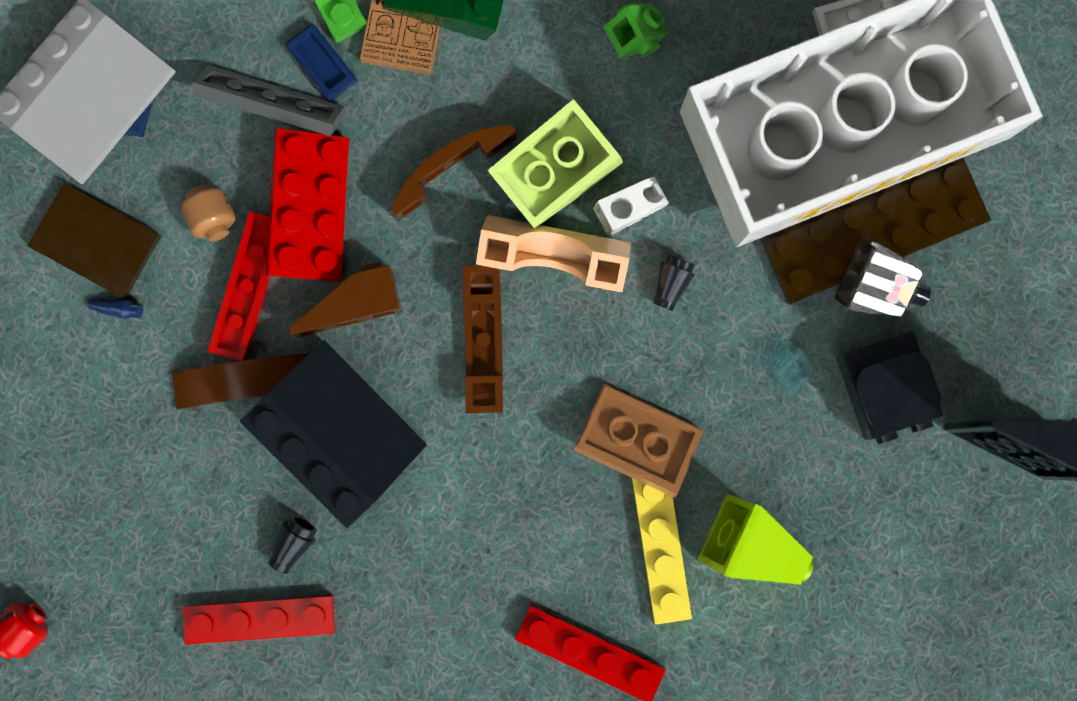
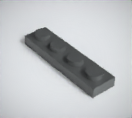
(268, 100)

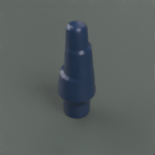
(118, 308)

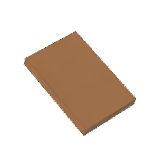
(639, 440)

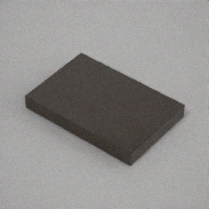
(94, 241)

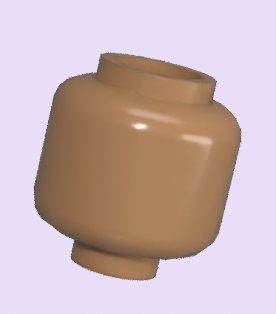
(207, 212)

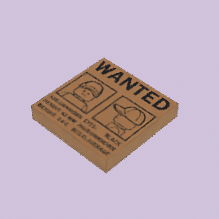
(399, 41)

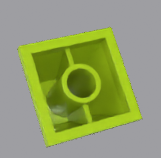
(753, 546)

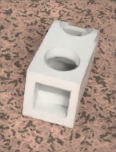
(630, 205)

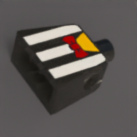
(881, 282)

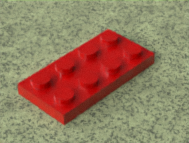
(307, 206)

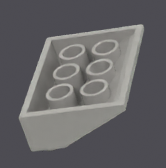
(82, 90)

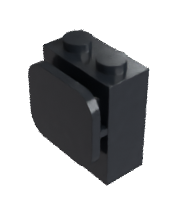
(891, 387)

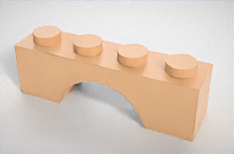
(516, 244)

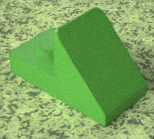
(341, 17)

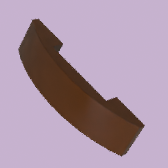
(487, 140)
(483, 339)
(231, 380)

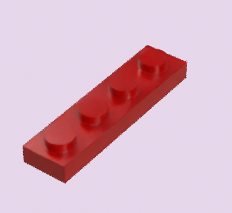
(244, 293)
(259, 619)
(590, 654)

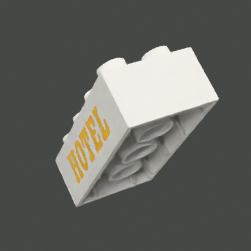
(856, 112)

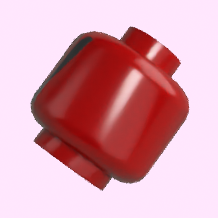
(21, 630)

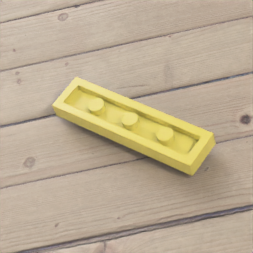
(662, 554)

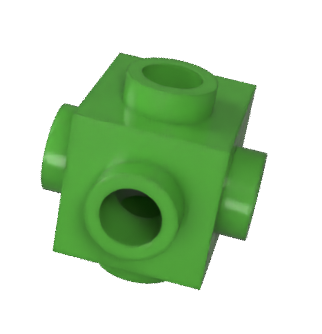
(636, 29)

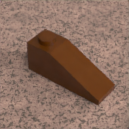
(356, 300)

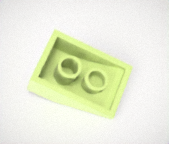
(555, 164)

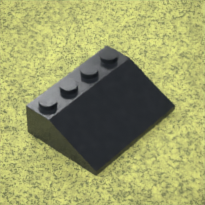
(334, 433)
(1035, 446)

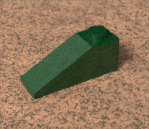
(467, 17)

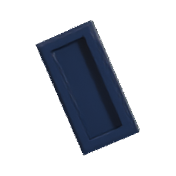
(321, 62)

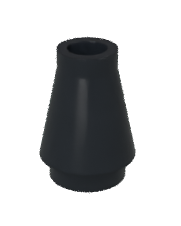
(672, 282)
(292, 543)

